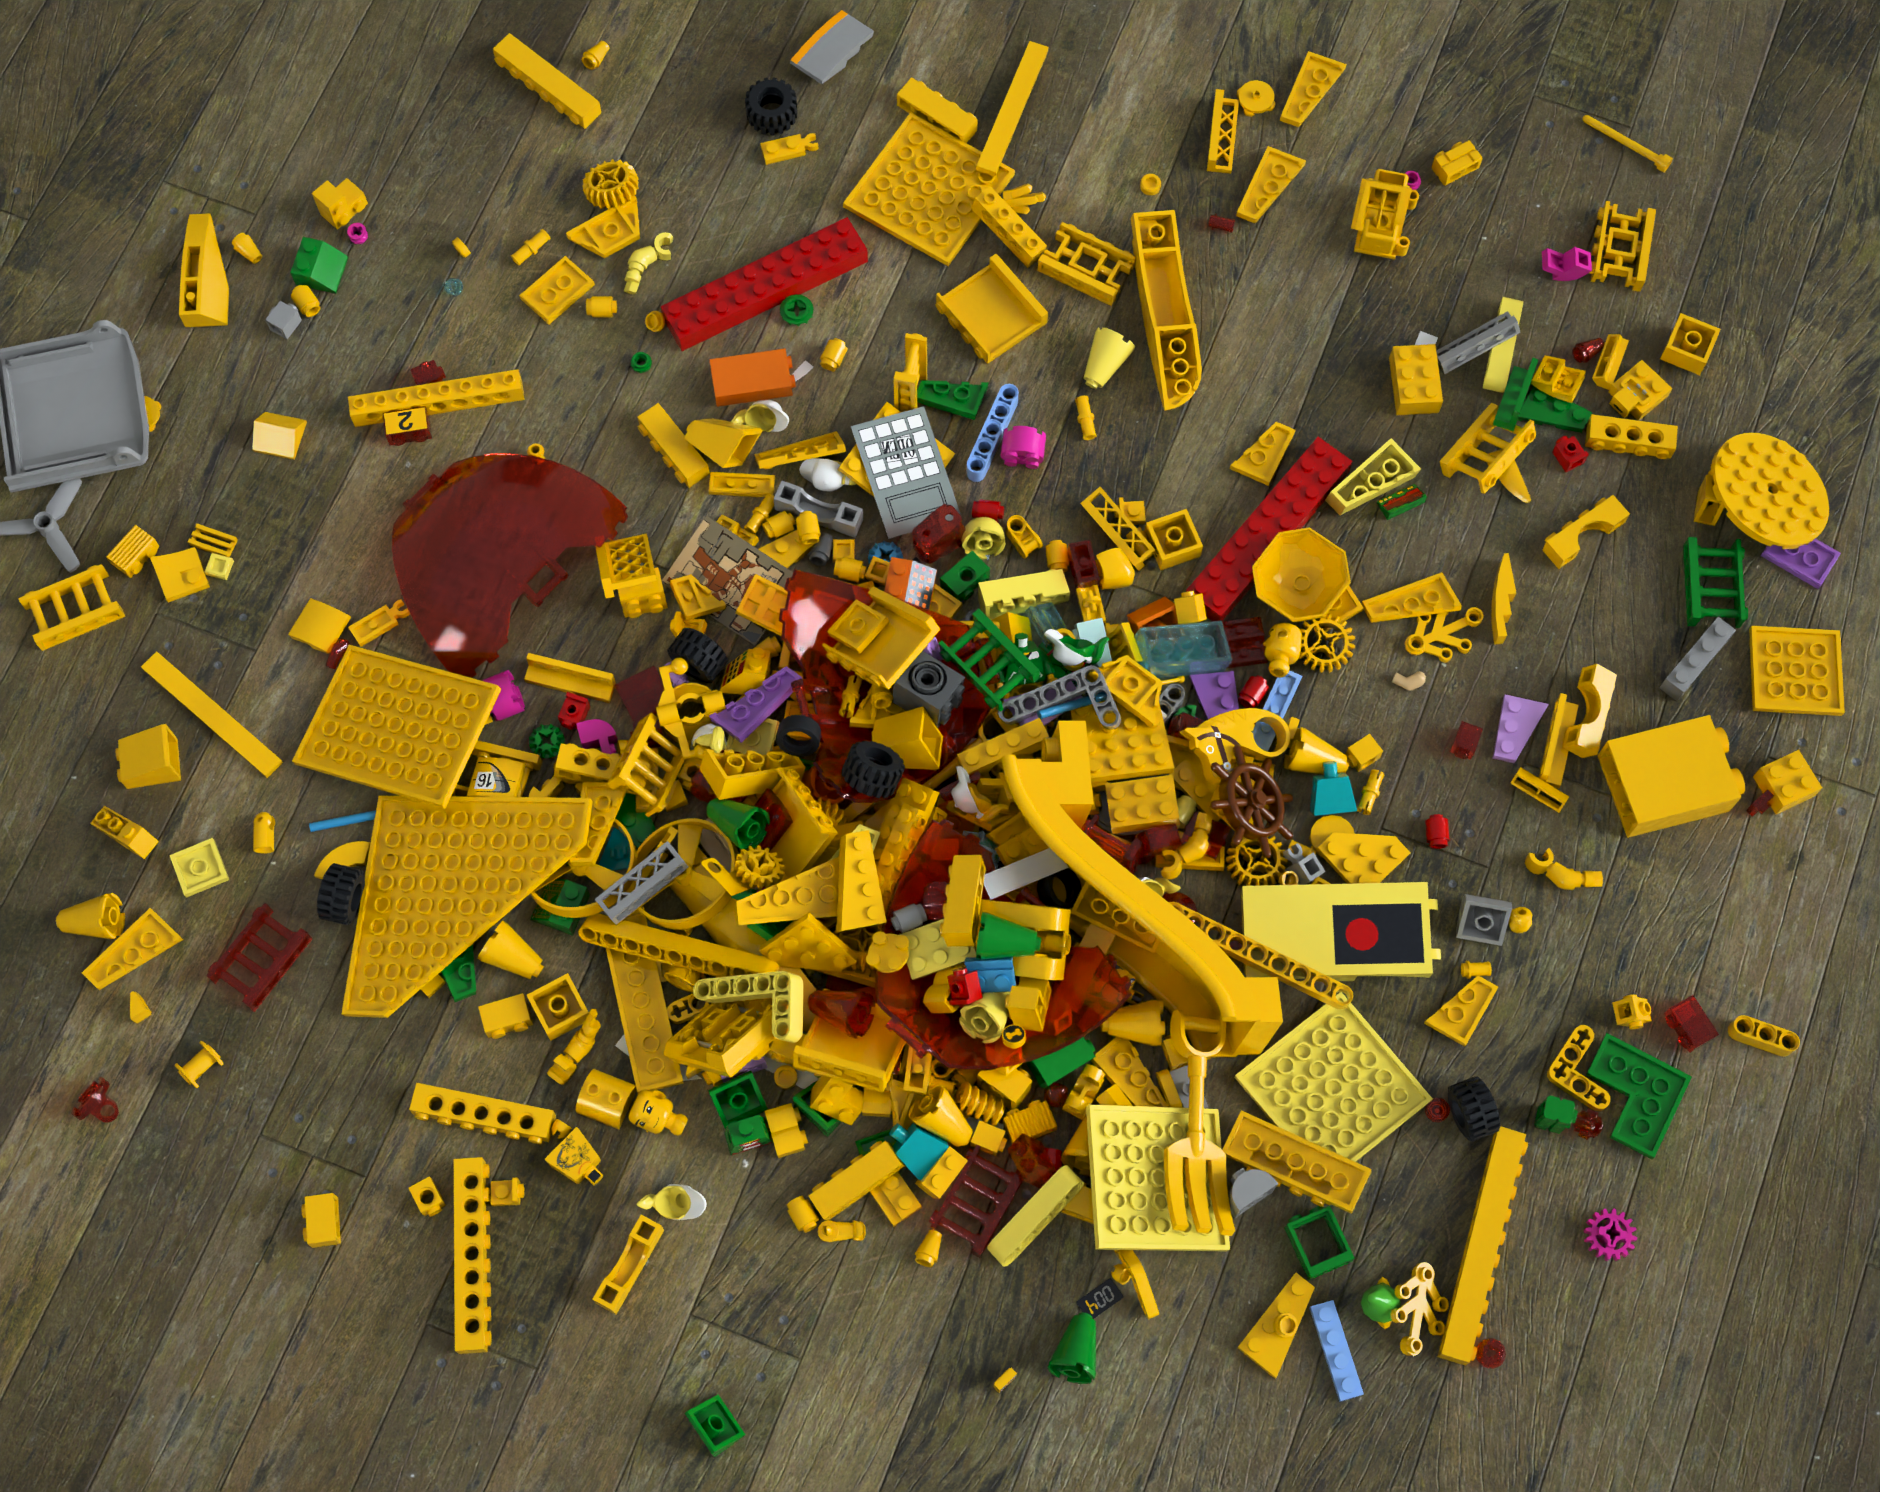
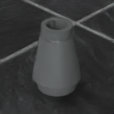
(820, 552)

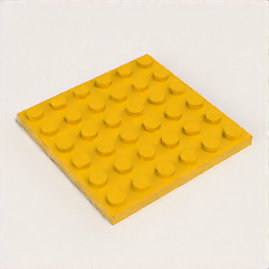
(925, 189)

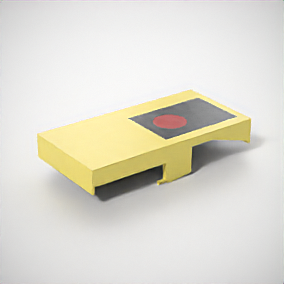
(1343, 928)

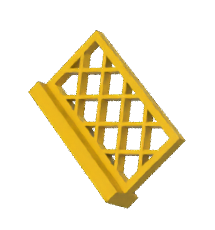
(608, 564)

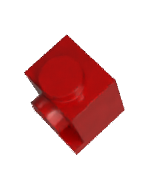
(1569, 458)
(576, 703)
(964, 986)

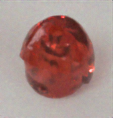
(1056, 1095)

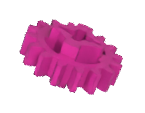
(1608, 1244)

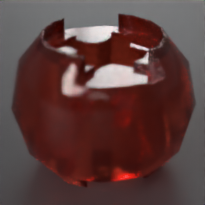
(1493, 1344)

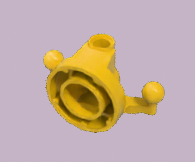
(672, 698)

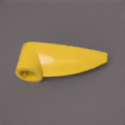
(1513, 480)

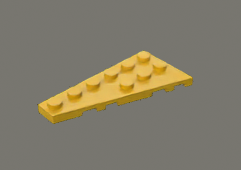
(791, 899)

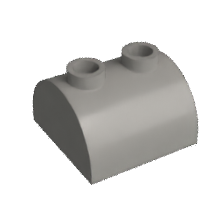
(1483, 919)
(1249, 1189)

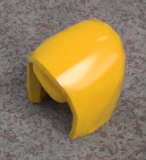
(1114, 569)

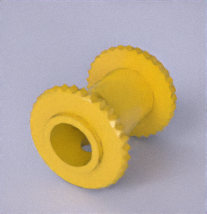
(199, 1064)

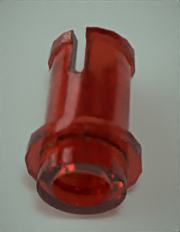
(1221, 223)

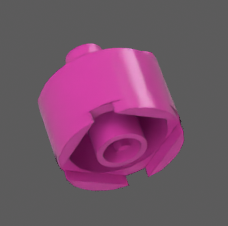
(1023, 446)
(509, 699)

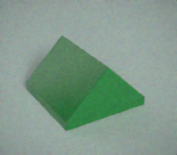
(737, 1099)
(823, 1122)
(715, 1425)

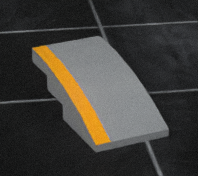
(831, 47)

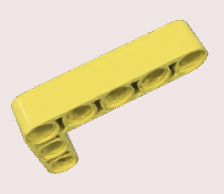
(777, 990)

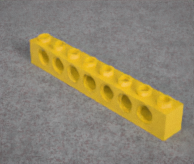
(438, 396)
(464, 1171)

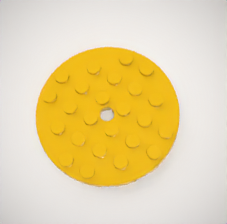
(1745, 471)

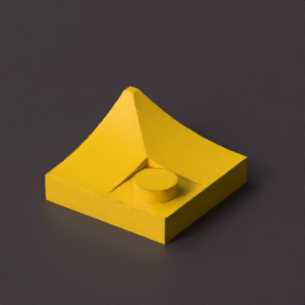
(180, 573)

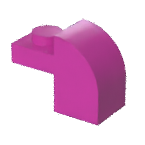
(1567, 266)
(596, 734)

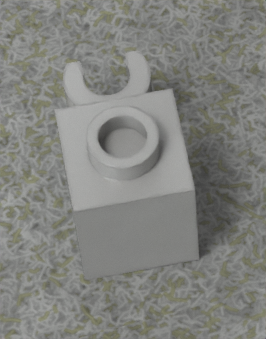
(1306, 867)

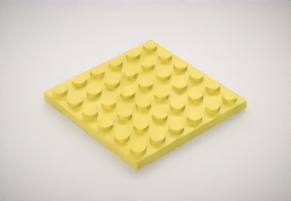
(1334, 1083)
(1130, 1178)

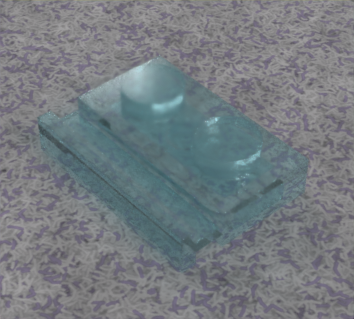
(1045, 618)

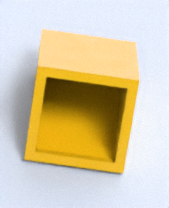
(723, 440)
(911, 737)
(148, 758)

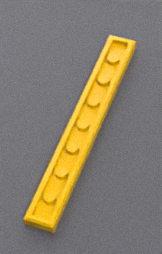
(1012, 108)
(211, 714)

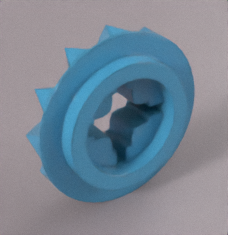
(887, 548)

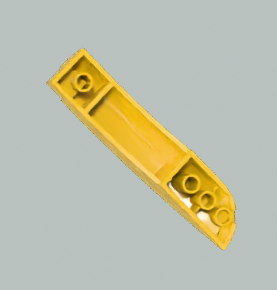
(1166, 307)
(725, 931)

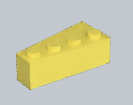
(1377, 475)
(1021, 592)

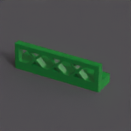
(1514, 396)

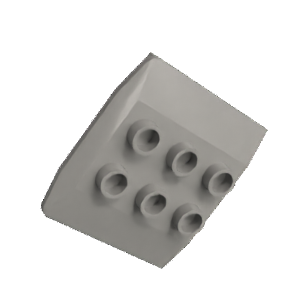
(72, 407)

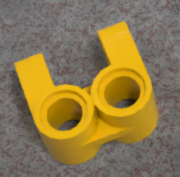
(1084, 1091)

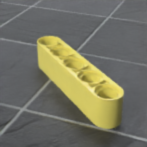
(1501, 355)
(1035, 1215)

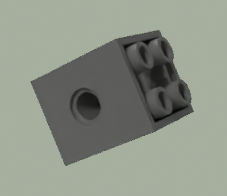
(929, 685)

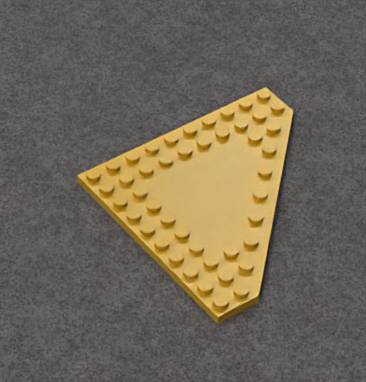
(444, 881)

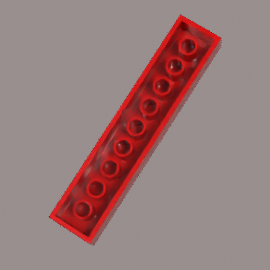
(764, 283)
(1283, 509)

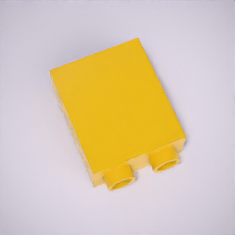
(1670, 775)

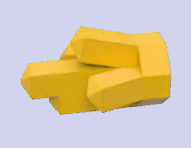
(1020, 198)

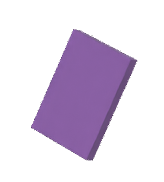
(1806, 562)

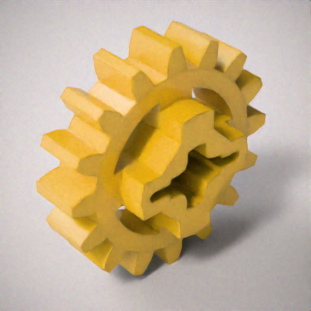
(759, 867)

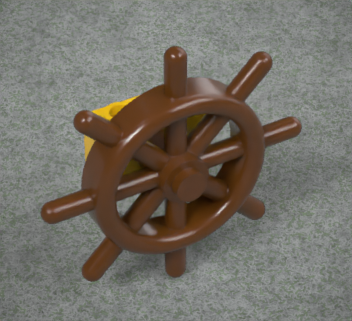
(1244, 805)

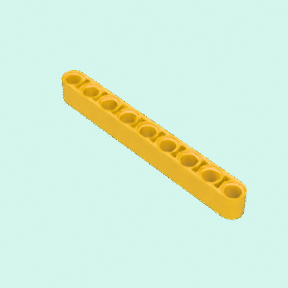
(672, 948)
(1269, 956)

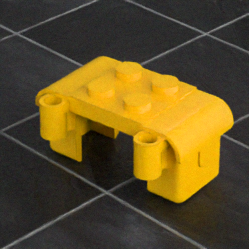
(1379, 244)

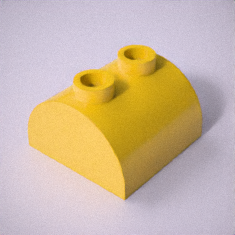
(605, 1098)

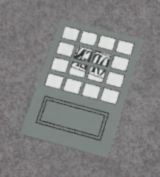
(904, 469)

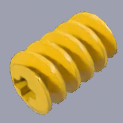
(980, 1102)

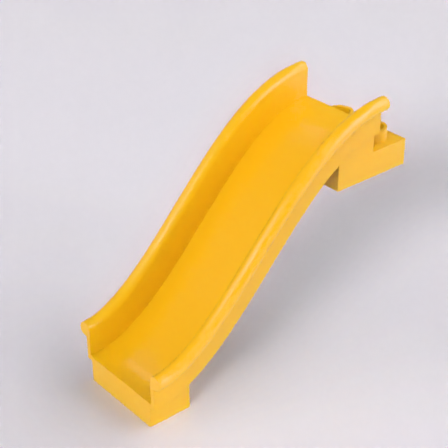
(1188, 966)

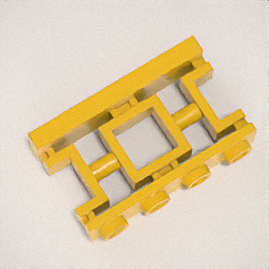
(1638, 248)
(1080, 277)

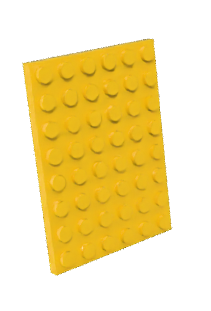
(397, 726)

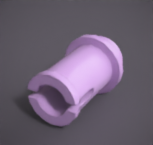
(677, 679)

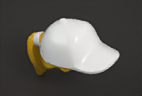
(971, 801)

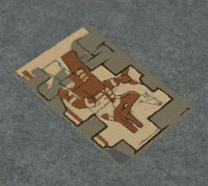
(726, 568)

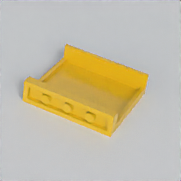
(992, 310)
(893, 647)
(810, 828)
(859, 1060)

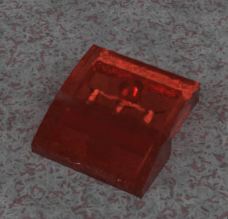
(1245, 641)
(641, 693)
(779, 818)

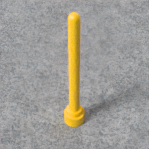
(1661, 161)

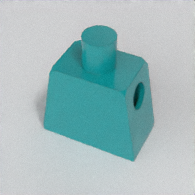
(1331, 792)
(917, 1148)

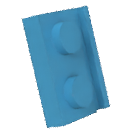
(993, 974)

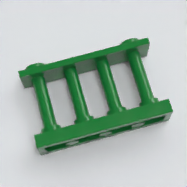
(1695, 591)
(995, 640)

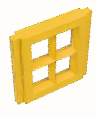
(1362, 205)

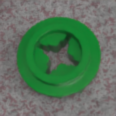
(804, 305)
(546, 750)

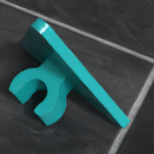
(617, 852)

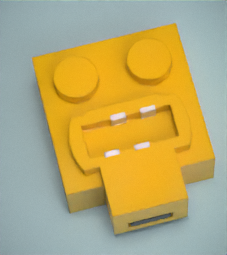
(1638, 391)

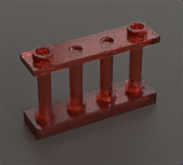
(1124, 854)
(270, 976)
(989, 1220)

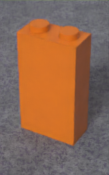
(752, 377)

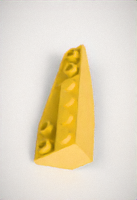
(203, 276)

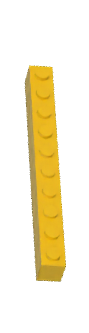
(1482, 1246)

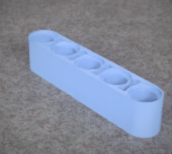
(990, 441)

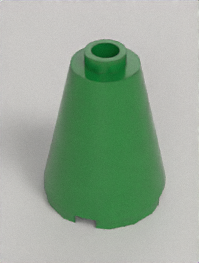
(739, 821)
(1005, 939)
(1076, 1351)

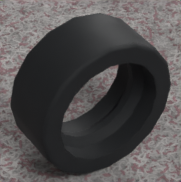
(798, 747)
(1071, 884)

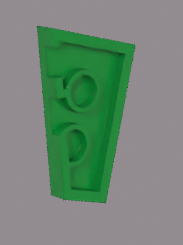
(958, 399)
(635, 822)

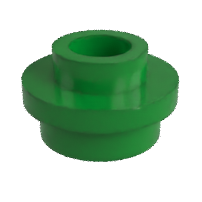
(641, 357)

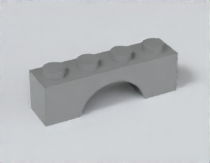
(837, 517)
(1697, 658)

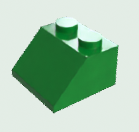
(318, 265)

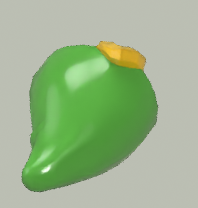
(1379, 1302)

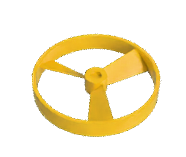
(688, 840)
(598, 874)

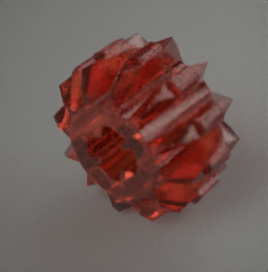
(934, 898)

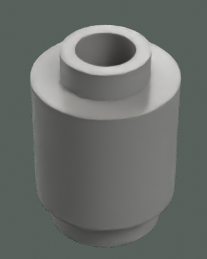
(908, 918)

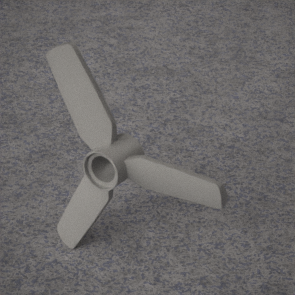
(54, 511)

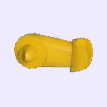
(836, 1231)

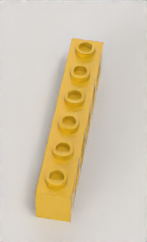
(426, 1095)

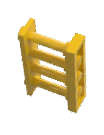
(915, 369)
(1471, 439)
(77, 626)
(485, 749)
(629, 760)

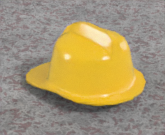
(682, 978)

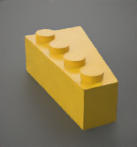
(858, 884)

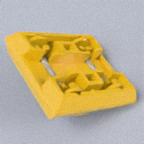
(724, 1036)

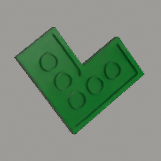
(1651, 1089)

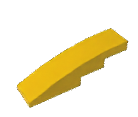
(1503, 594)

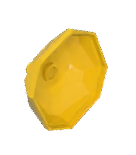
(1301, 574)

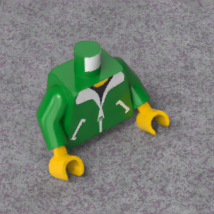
(1035, 655)

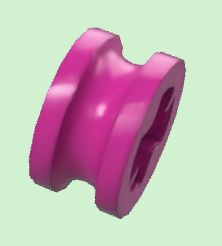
(359, 228)

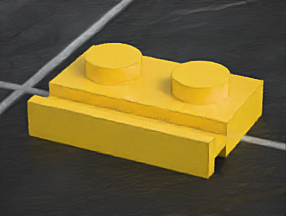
(895, 1199)

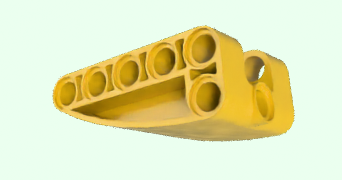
(1050, 924)

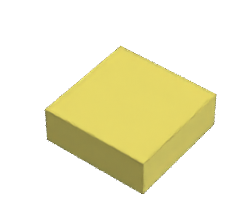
(219, 566)

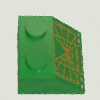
(564, 894)

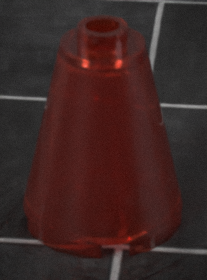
(844, 1010)

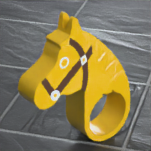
(1217, 736)

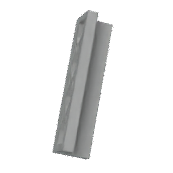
(1477, 342)
(649, 886)

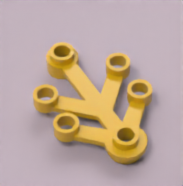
(1442, 635)
(1419, 1306)

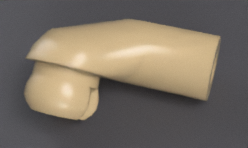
(1411, 682)

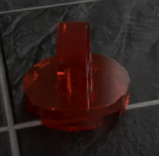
(93, 1100)

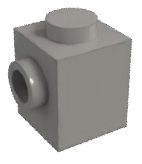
(283, 319)

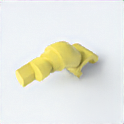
(644, 257)

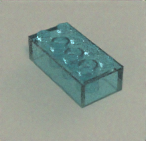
(1184, 649)

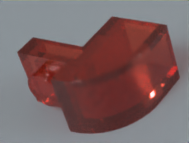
(1157, 840)

